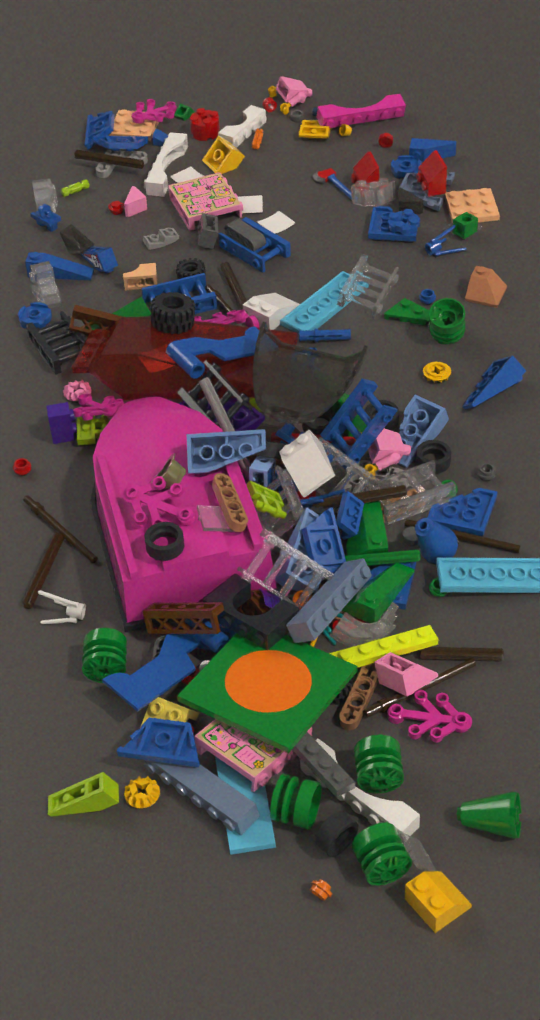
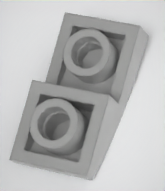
(164, 237)

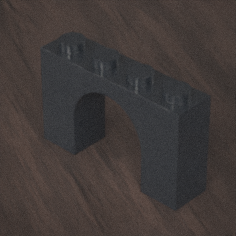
(261, 629)

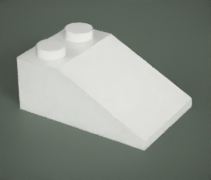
(269, 308)
(307, 463)

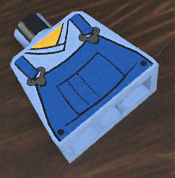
(262, 470)

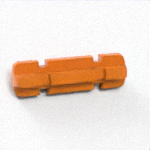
(257, 138)

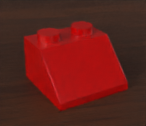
(366, 169)
(433, 175)

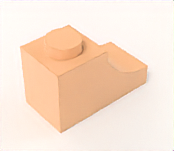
(142, 277)

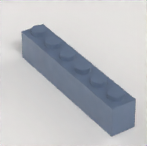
(329, 601)
(208, 792)

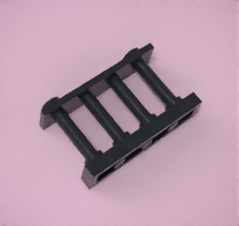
(48, 352)
(201, 405)

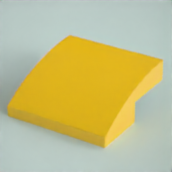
(312, 129)

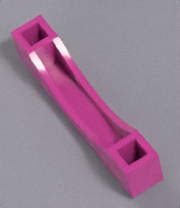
(334, 116)

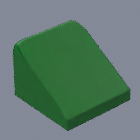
(183, 112)

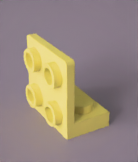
(168, 710)

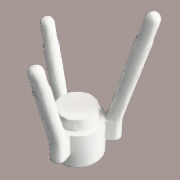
(74, 609)

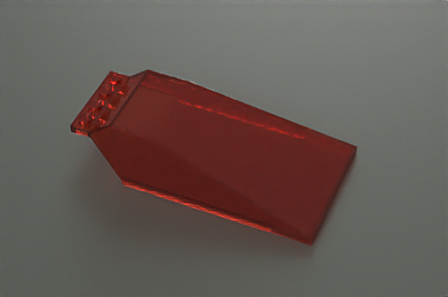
(135, 360)

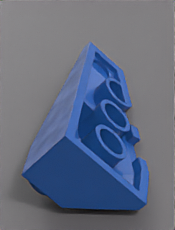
(62, 268)
(496, 378)

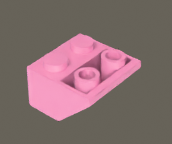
(402, 674)

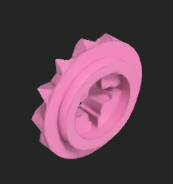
(80, 387)

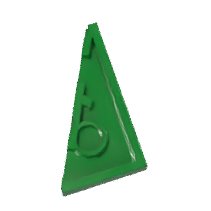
(408, 312)

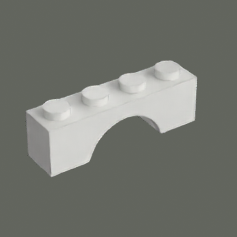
(253, 118)

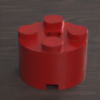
(204, 124)

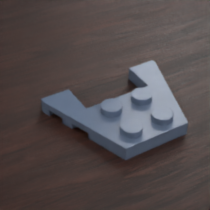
(411, 185)

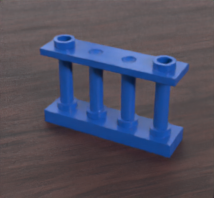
(274, 242)
(203, 302)
(349, 410)

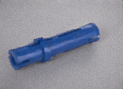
(316, 335)

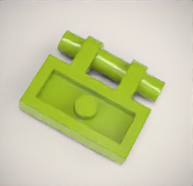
(87, 430)
(266, 500)

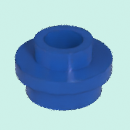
(427, 296)

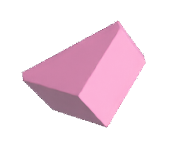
(135, 202)

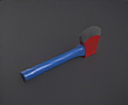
(330, 175)

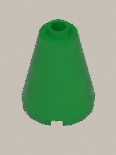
(493, 814)

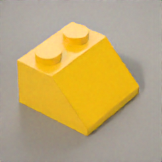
(222, 156)
(435, 899)

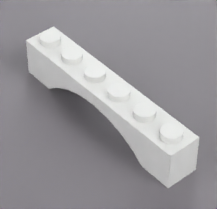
(174, 147)
(374, 808)

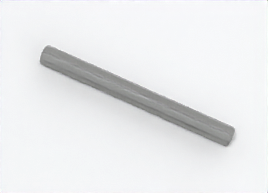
(222, 417)

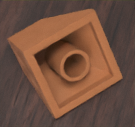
(485, 287)

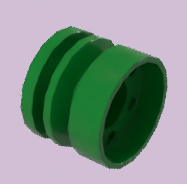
(447, 321)
(104, 653)
(378, 764)
(295, 801)
(381, 854)

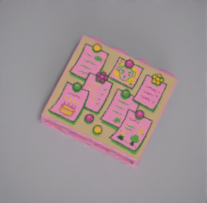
(204, 195)
(243, 752)

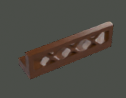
(93, 317)
(186, 610)

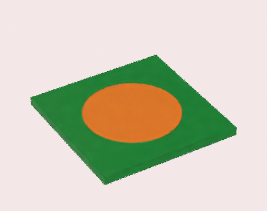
(268, 691)

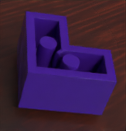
(60, 422)

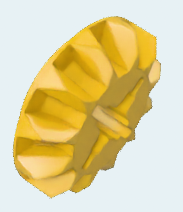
(441, 368)
(142, 800)

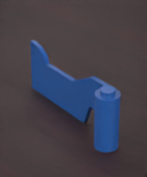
(185, 350)
(166, 669)

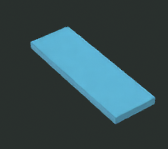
(319, 306)
(489, 575)
(260, 833)

